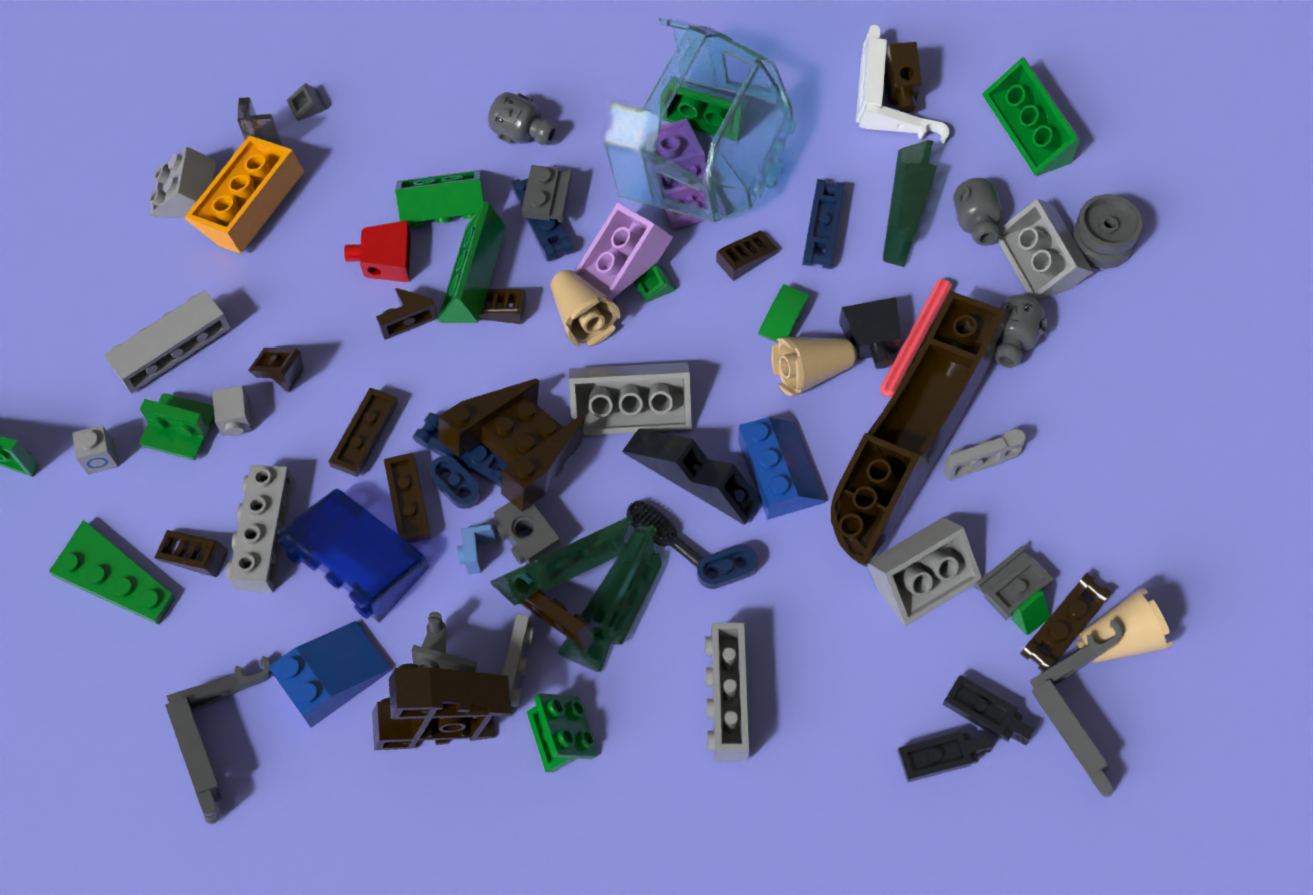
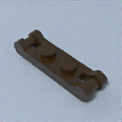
(1066, 623)

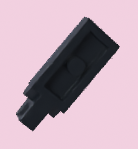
(987, 711)
(942, 755)

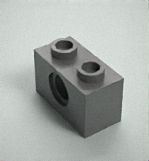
(529, 548)

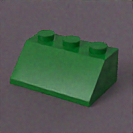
(701, 106)
(439, 197)

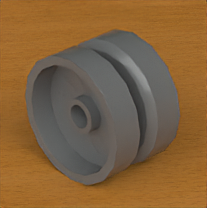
(1107, 230)

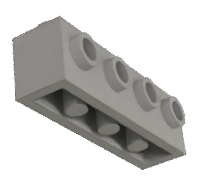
(167, 341)
(259, 518)
(729, 691)

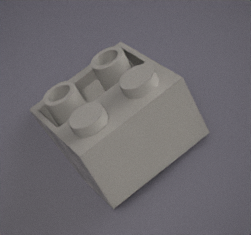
(181, 183)

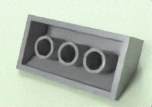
(631, 398)

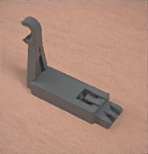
(1063, 717)
(188, 735)

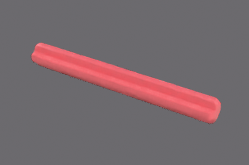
(915, 337)

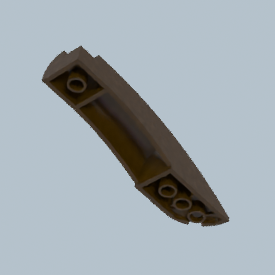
(914, 425)

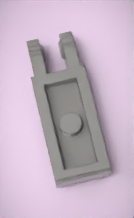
(984, 455)

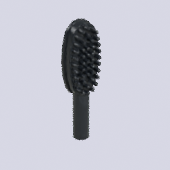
(666, 535)

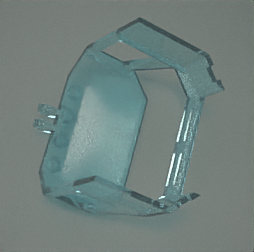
(744, 148)

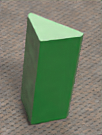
(1032, 119)
(473, 267)

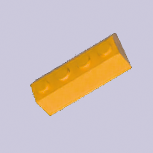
(245, 193)

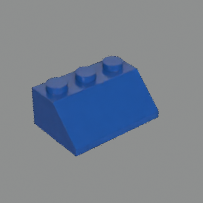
(779, 466)

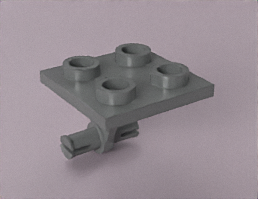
(433, 649)

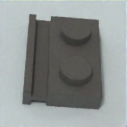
(546, 193)
(1013, 582)

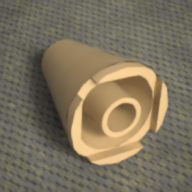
(583, 309)
(809, 361)
(1141, 628)

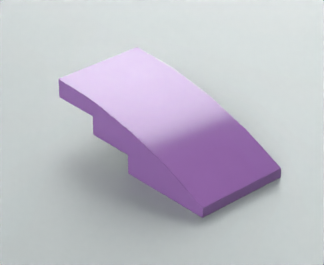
(680, 146)

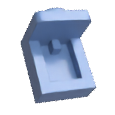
(472, 536)

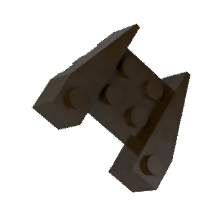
(518, 434)
(438, 706)

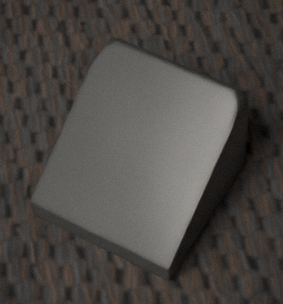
(306, 102)

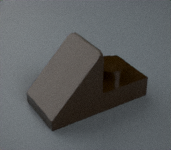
(414, 312)
(279, 364)

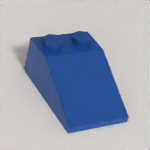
(329, 671)

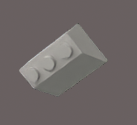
(1043, 251)
(925, 570)

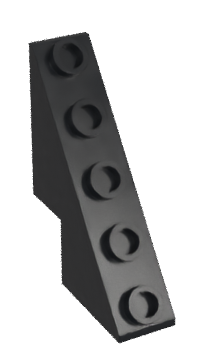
(688, 467)

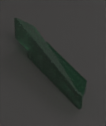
(909, 196)
(564, 563)
(617, 600)

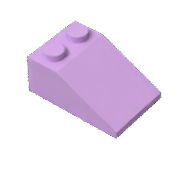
(622, 251)

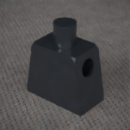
(873, 329)

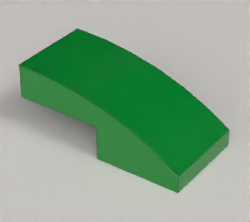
(783, 313)

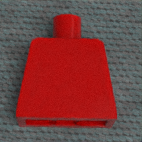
(383, 251)

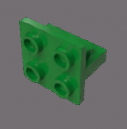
(176, 425)
(560, 730)

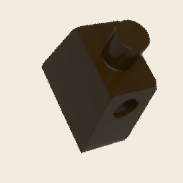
(902, 75)

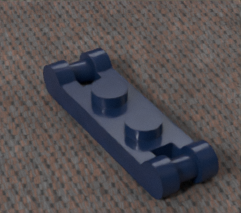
(823, 223)
(543, 230)
(477, 460)

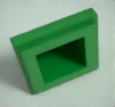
(655, 283)
(1031, 613)

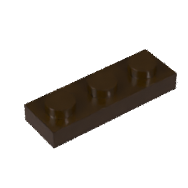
(363, 432)
(407, 498)
(556, 615)

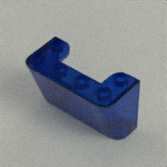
(354, 553)

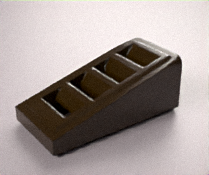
(735, 269)
(509, 315)
(209, 560)

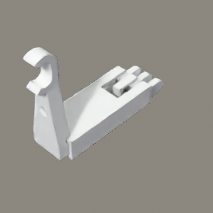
(870, 95)

